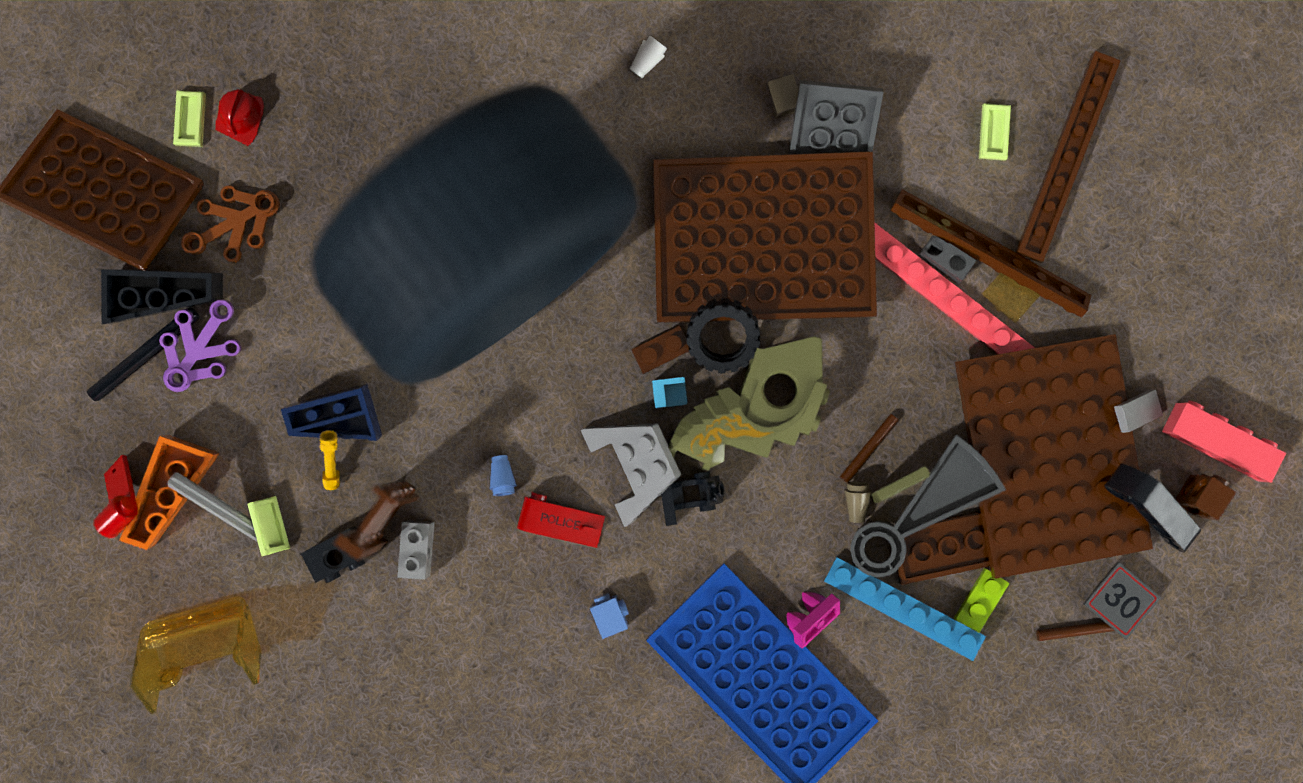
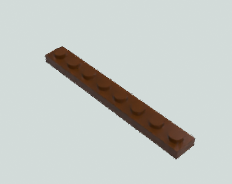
(1067, 156)
(991, 253)

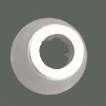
(648, 56)

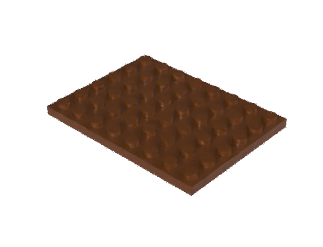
(766, 232)
(1054, 442)

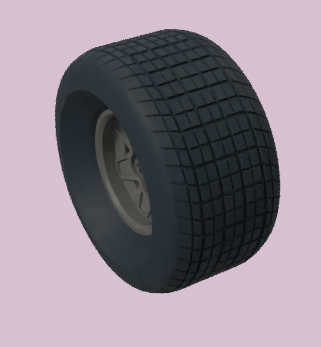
(471, 230)

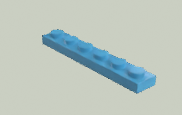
(905, 609)

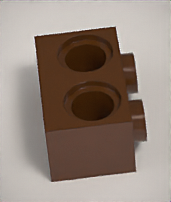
(1205, 496)

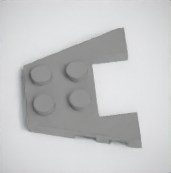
(644, 460)

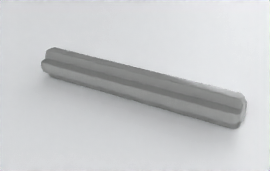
(212, 504)

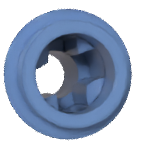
(502, 477)

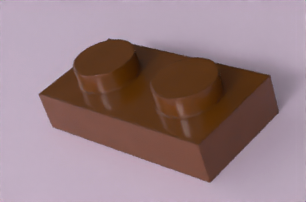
(661, 350)

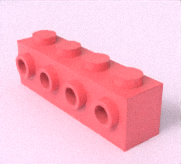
(1224, 442)

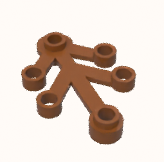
(235, 221)

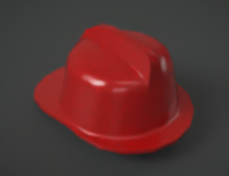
(239, 116)

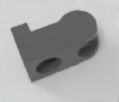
(947, 258)

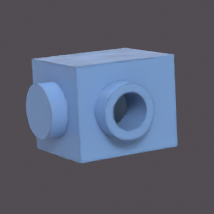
(609, 615)

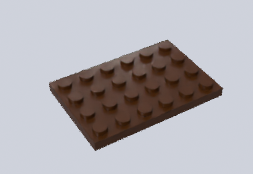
(100, 190)

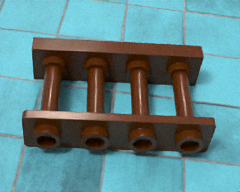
(369, 535)

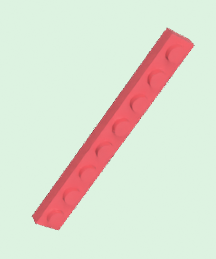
(946, 295)

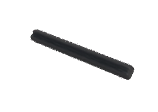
(137, 358)

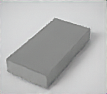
(1138, 411)

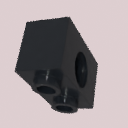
(320, 561)

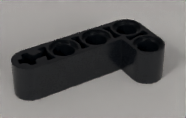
(1155, 505)

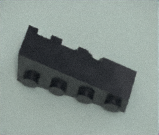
(150, 292)

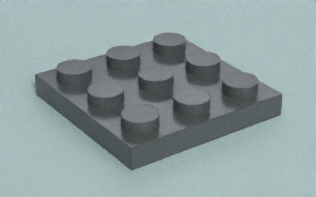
(835, 118)

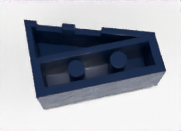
(344, 412)

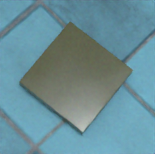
(900, 485)

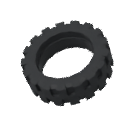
(728, 361)

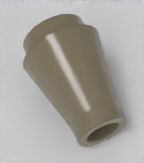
(857, 500)

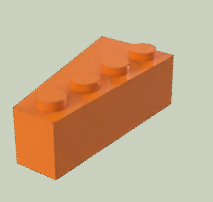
(155, 499)

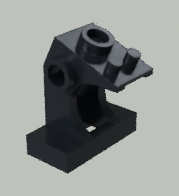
(710, 491)

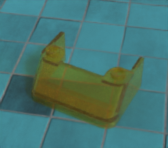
(190, 639)

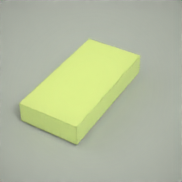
(189, 118)
(994, 132)
(268, 526)

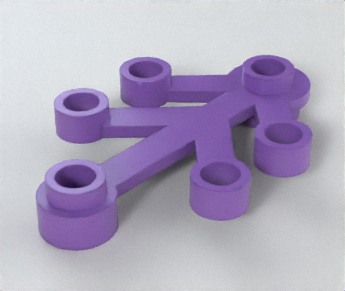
(196, 349)

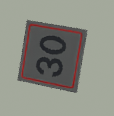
(1122, 600)

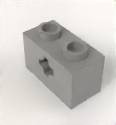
(415, 549)

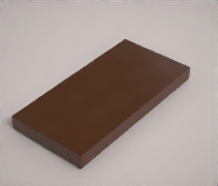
(945, 549)

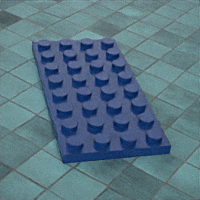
(761, 680)

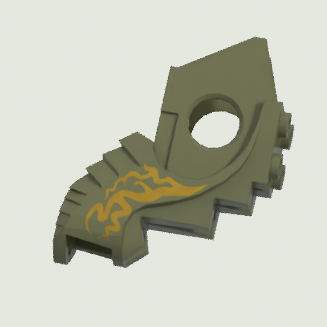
(748, 418)

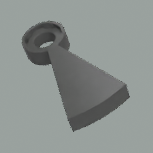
(954, 484)

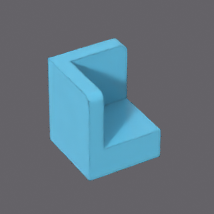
(669, 392)

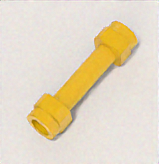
(329, 445)

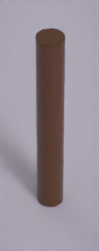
(869, 448)
(1071, 631)

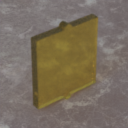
(1010, 297)

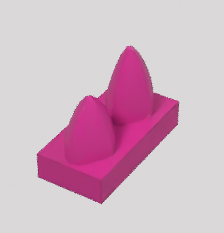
(822, 613)

